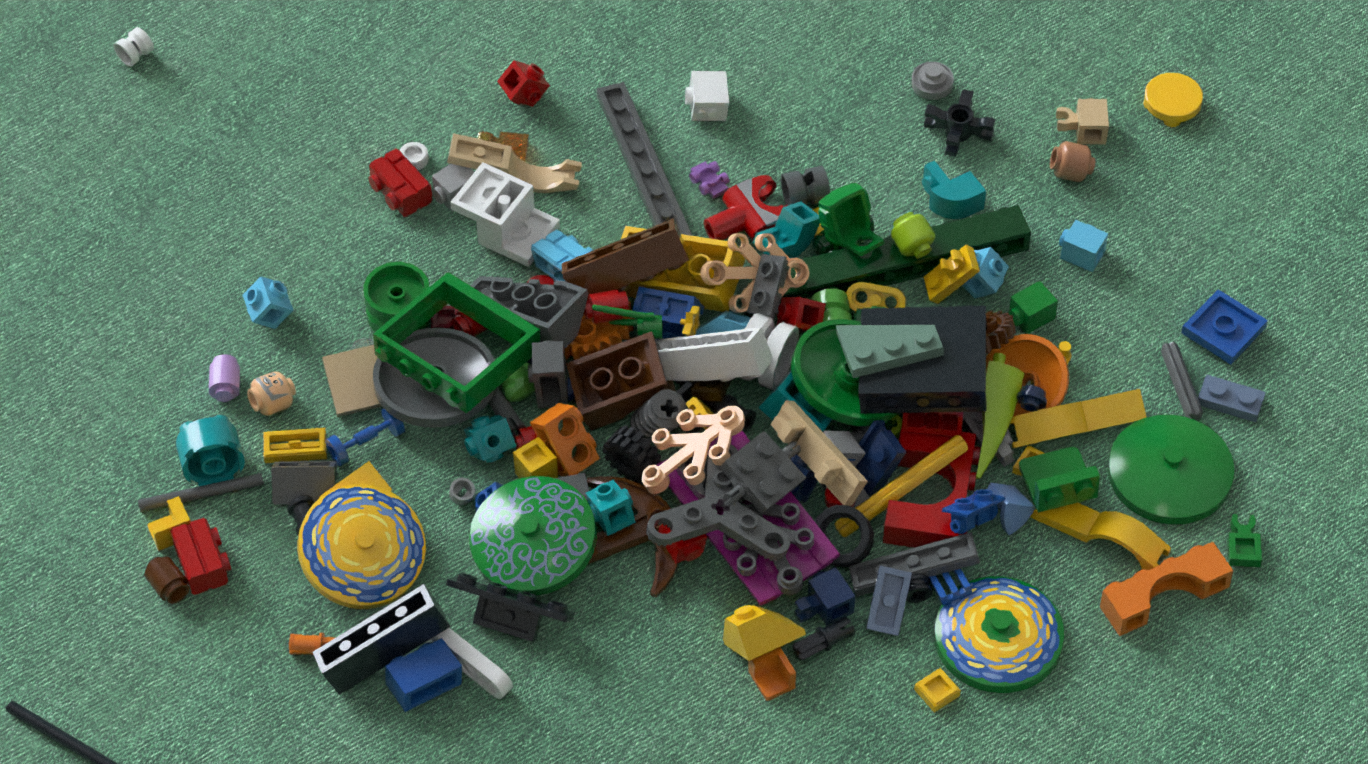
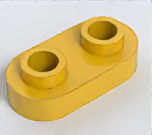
(876, 295)

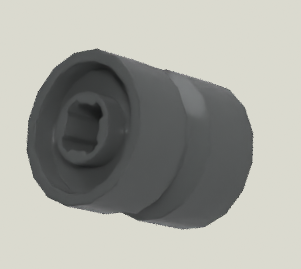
(805, 187)

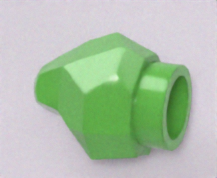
(517, 385)

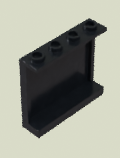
(936, 384)

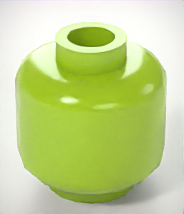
(913, 235)

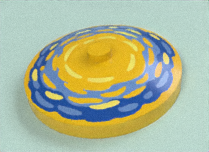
(361, 546)

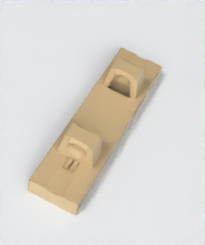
(819, 453)

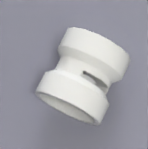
(134, 46)

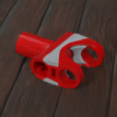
(745, 210)

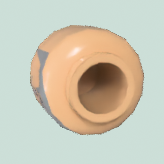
(271, 393)

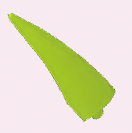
(1002, 387)

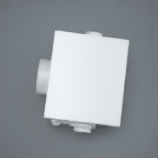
(708, 96)

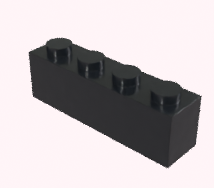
(381, 639)

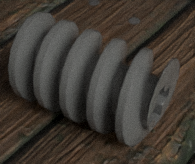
(658, 413)

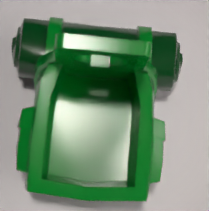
(845, 220)

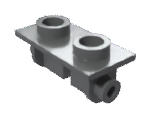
(769, 278)

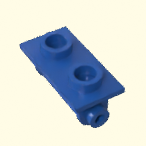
(973, 510)

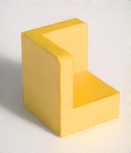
(535, 460)
(161, 528)

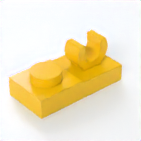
(951, 273)

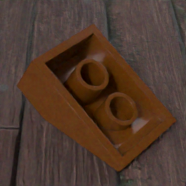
(616, 380)

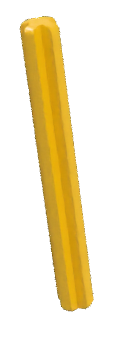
(905, 483)

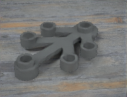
(782, 565)

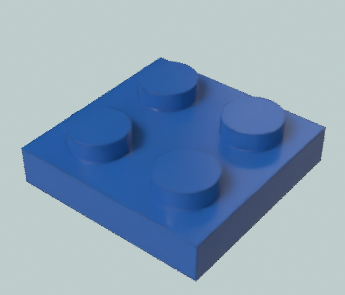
(1224, 326)

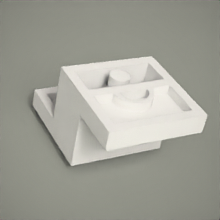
(504, 213)

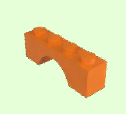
(1199, 571)

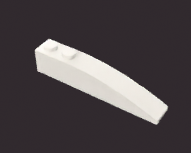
(715, 355)

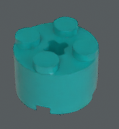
(209, 450)

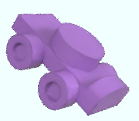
(709, 180)

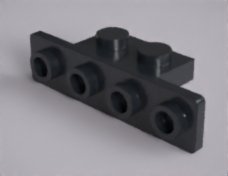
(506, 611)

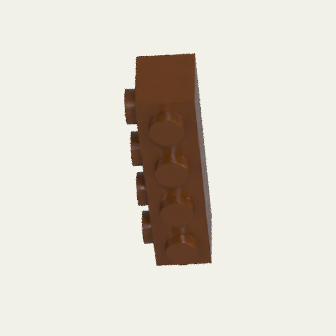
(628, 259)

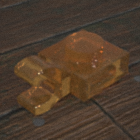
(518, 141)

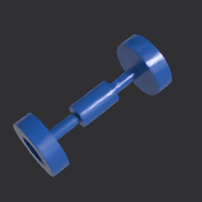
(338, 450)

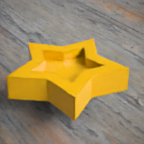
(691, 322)

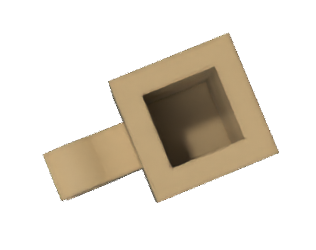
(1088, 121)

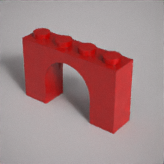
(923, 524)

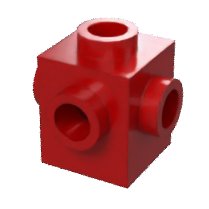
(523, 83)

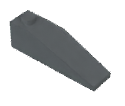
(551, 308)

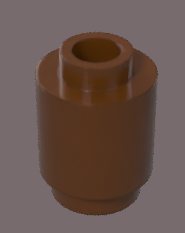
(166, 579)

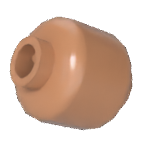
(1072, 161)

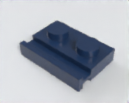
(881, 456)

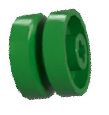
(392, 289)

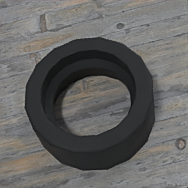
(867, 533)

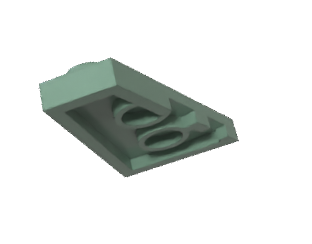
(885, 347)

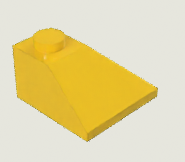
(758, 631)

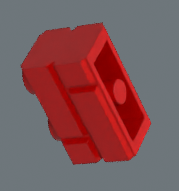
(400, 183)
(200, 556)

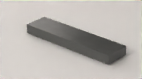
(926, 560)

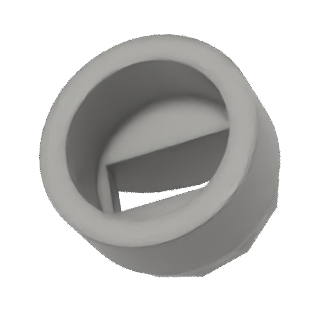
(456, 488)

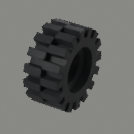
(630, 453)

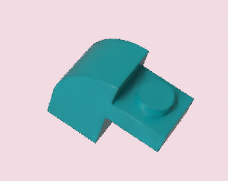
(952, 197)
(793, 229)

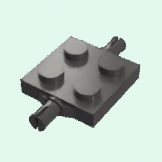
(762, 472)

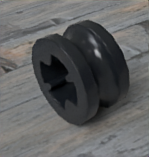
(919, 589)

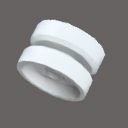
(781, 342)

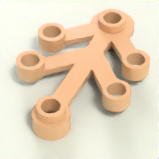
(722, 272)
(724, 424)

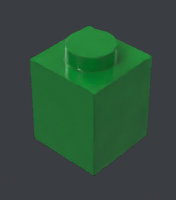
(1033, 307)

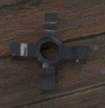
(959, 122)

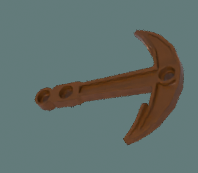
(644, 506)

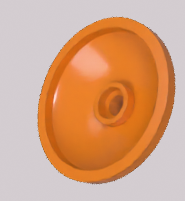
(1039, 362)

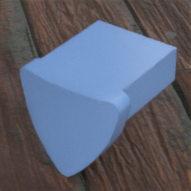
(1014, 509)

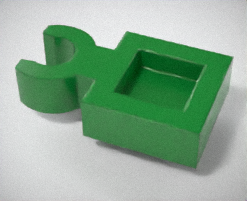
(1243, 544)

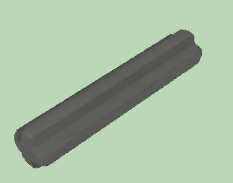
(1181, 381)

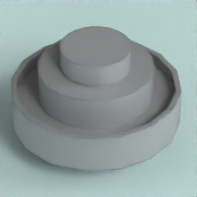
(932, 80)

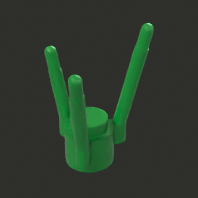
(645, 321)

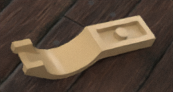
(472, 152)

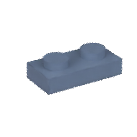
(1231, 398)
(888, 600)

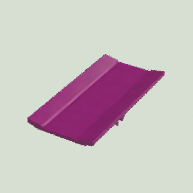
(764, 581)

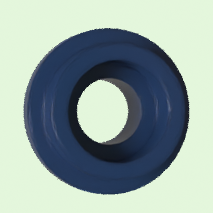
(1032, 398)

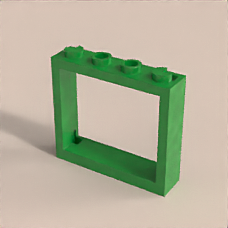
(479, 308)

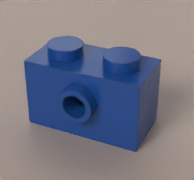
(423, 674)

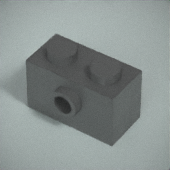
(549, 373)

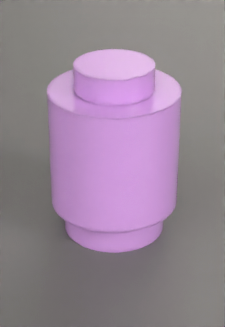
(224, 378)

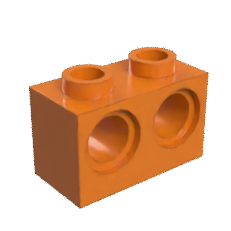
(563, 442)

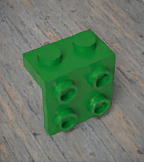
(1059, 479)

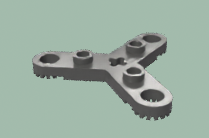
(702, 517)

